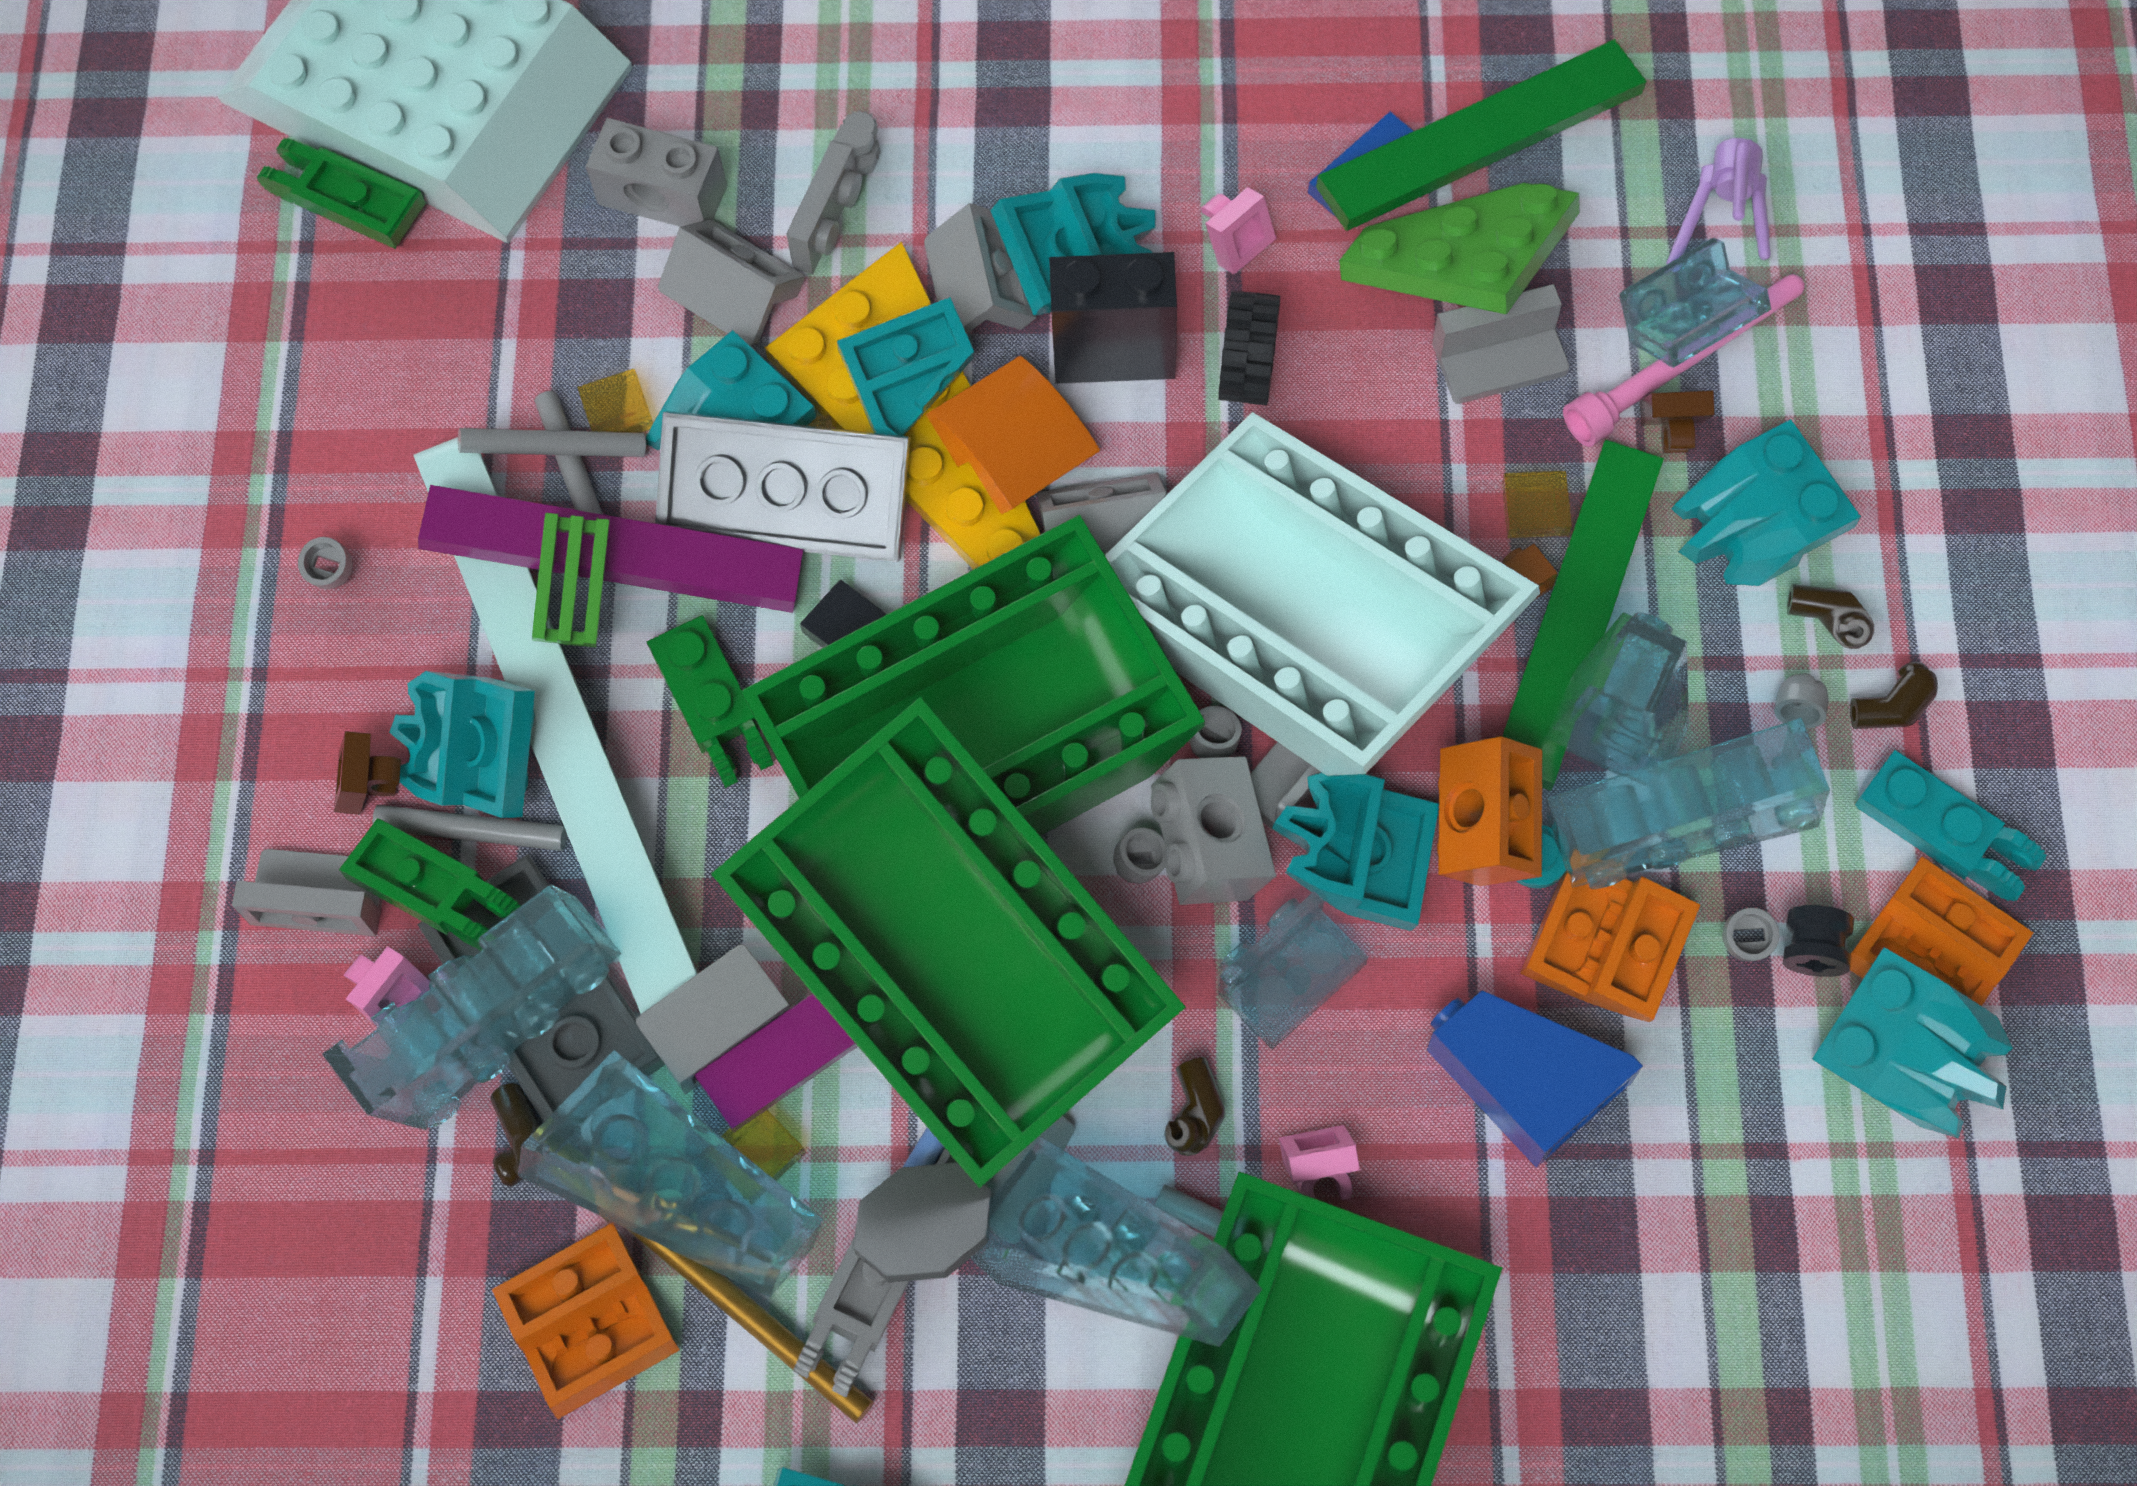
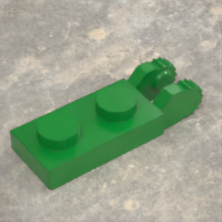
(344, 192)
(708, 695)
(423, 881)

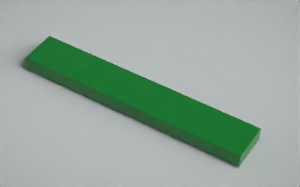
(1480, 134)
(1583, 593)

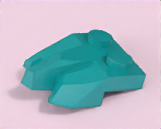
(1071, 219)
(734, 384)
(1765, 507)
(467, 742)
(1362, 847)
(1916, 1045)

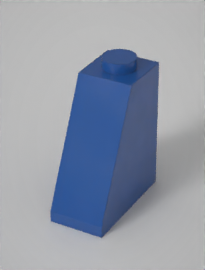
(1528, 1070)

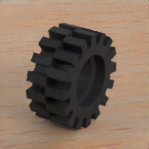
(1249, 347)

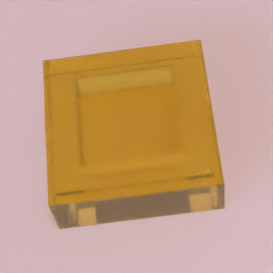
(616, 404)
(1536, 504)
(767, 1144)

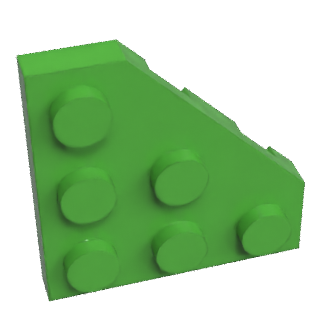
(1465, 251)

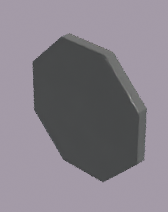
(923, 1223)

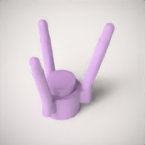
(1735, 177)

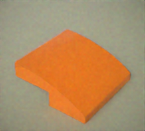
(1013, 433)
(1944, 932)
(1612, 944)
(585, 1320)

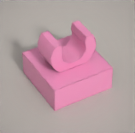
(1238, 228)
(383, 982)
(1320, 1155)

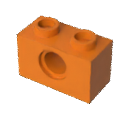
(1490, 812)

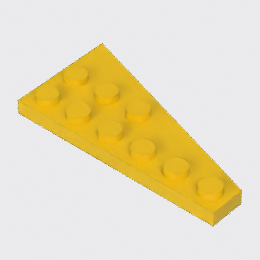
(937, 489)

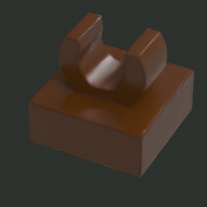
(1677, 416)
(362, 774)

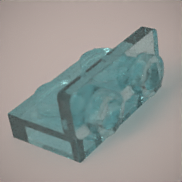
(1690, 304)
(1288, 969)

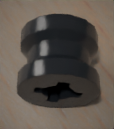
(1818, 940)

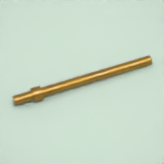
(761, 1326)

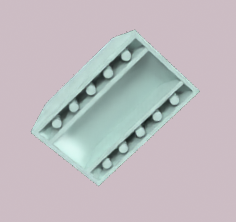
(438, 94)
(1311, 597)

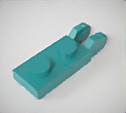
(1948, 826)

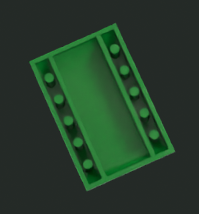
(1022, 661)
(948, 941)
(1334, 1367)

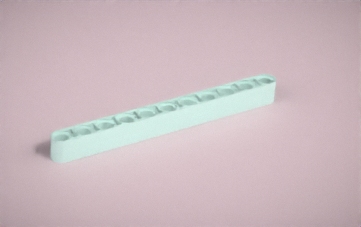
(571, 757)

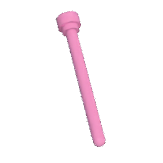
(1594, 415)

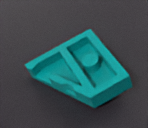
(906, 364)

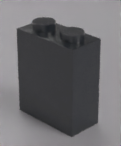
(1113, 317)

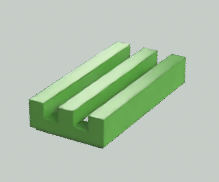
(575, 527)

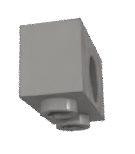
(656, 174)
(1222, 798)

